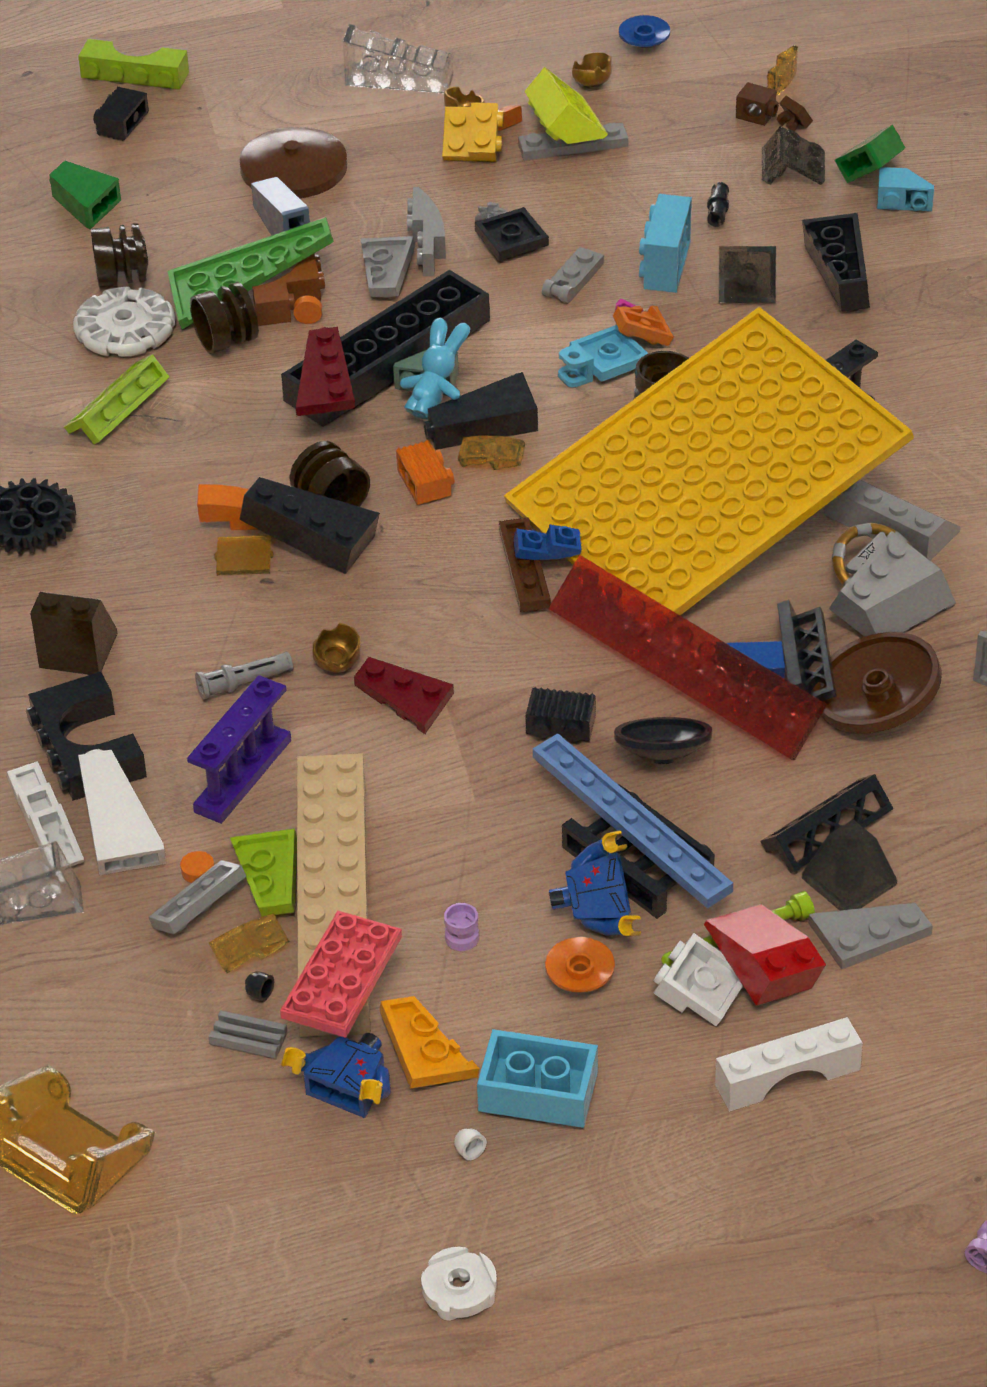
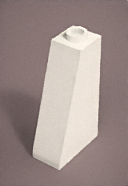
(118, 822)

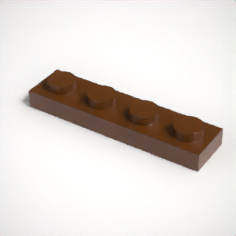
(526, 574)

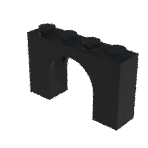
(66, 707)

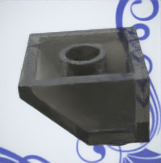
(747, 274)
(850, 868)

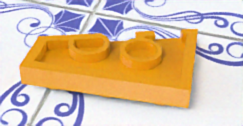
(421, 1046)

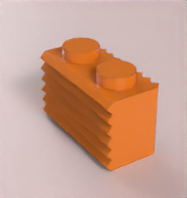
(424, 472)

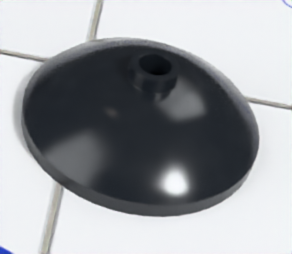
(663, 737)

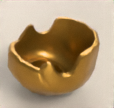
(593, 70)
(455, 98)
(337, 648)

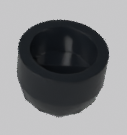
(259, 985)

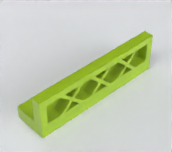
(119, 399)

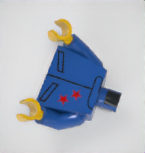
(598, 889)
(343, 1073)

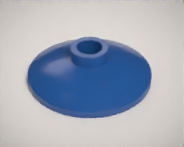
(644, 31)

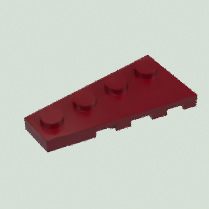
(324, 375)

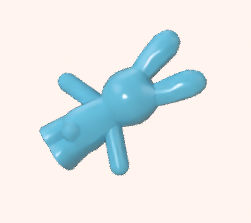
(437, 364)

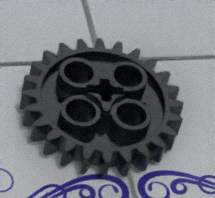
(34, 515)

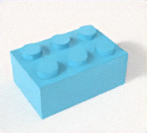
(666, 242)
(537, 1078)

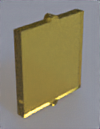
(243, 555)

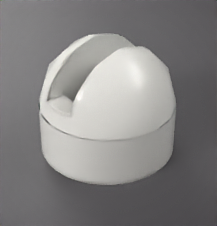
(470, 1143)

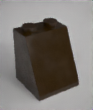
(72, 633)

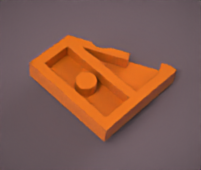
(643, 324)

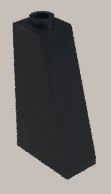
(492, 410)

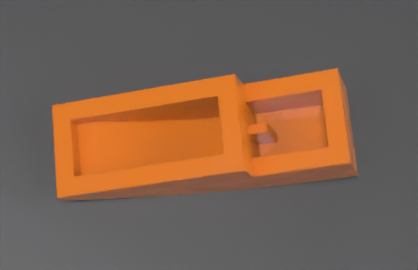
(222, 504)

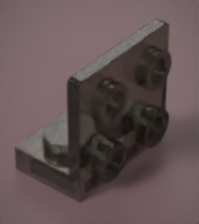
(792, 151)

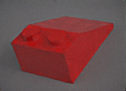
(766, 953)

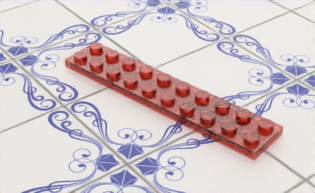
(688, 657)

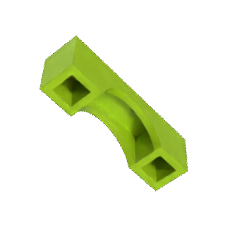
(160, 69)

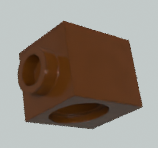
(756, 104)

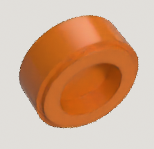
(307, 309)
(195, 865)

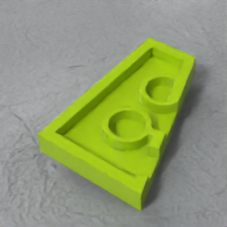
(270, 868)

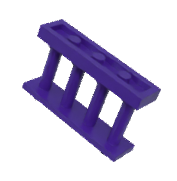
(251, 761)

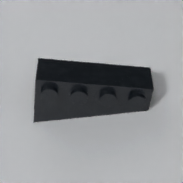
(310, 522)

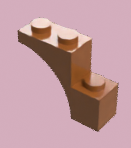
(278, 297)

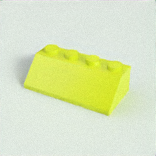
(563, 110)

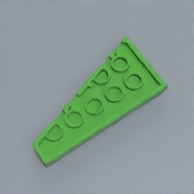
(246, 264)

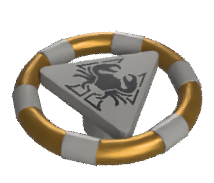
(843, 540)

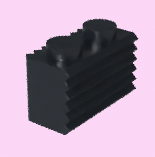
(121, 113)
(560, 713)

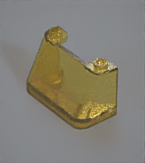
(60, 1147)

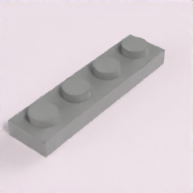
(543, 146)

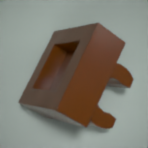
(795, 113)

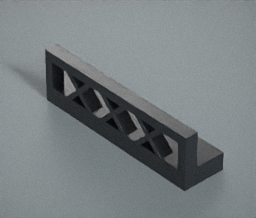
(799, 659)
(818, 816)

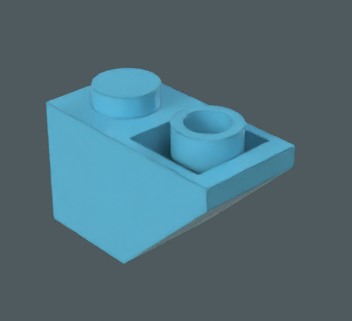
(903, 190)

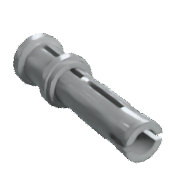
(230, 677)

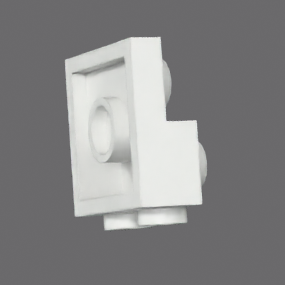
(698, 980)

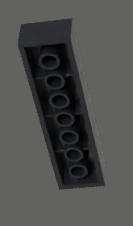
(398, 334)

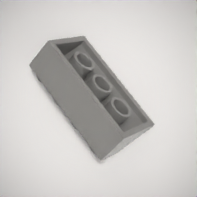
(870, 504)

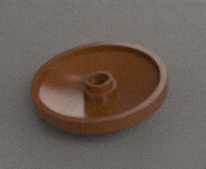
(301, 157)
(881, 682)

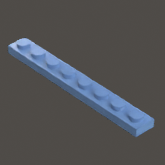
(633, 820)

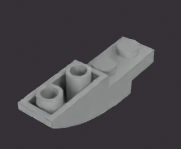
(427, 230)

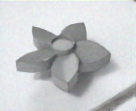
(491, 210)

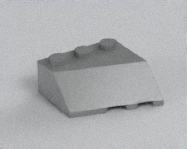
(893, 590)

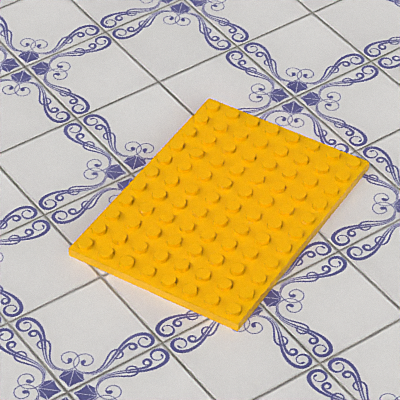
(712, 463)

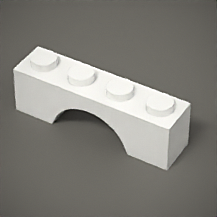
(750, 1073)

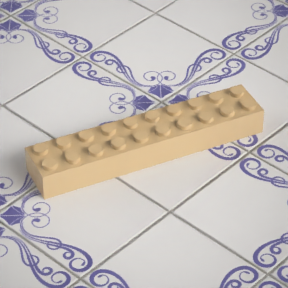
(330, 854)

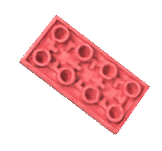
(341, 974)

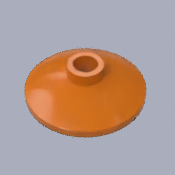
(580, 964)

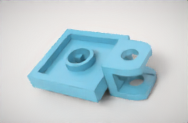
(599, 354)

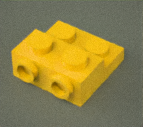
(472, 132)

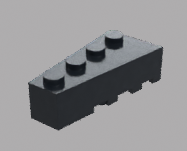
(839, 257)

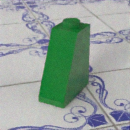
(870, 154)
(84, 192)

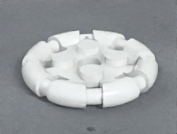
(104, 333)

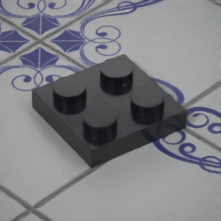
(511, 233)

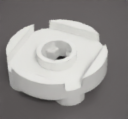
(462, 1301)

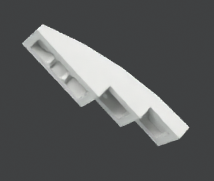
(42, 810)

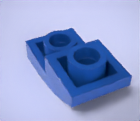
(555, 544)

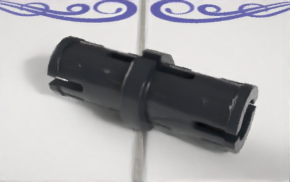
(718, 204)

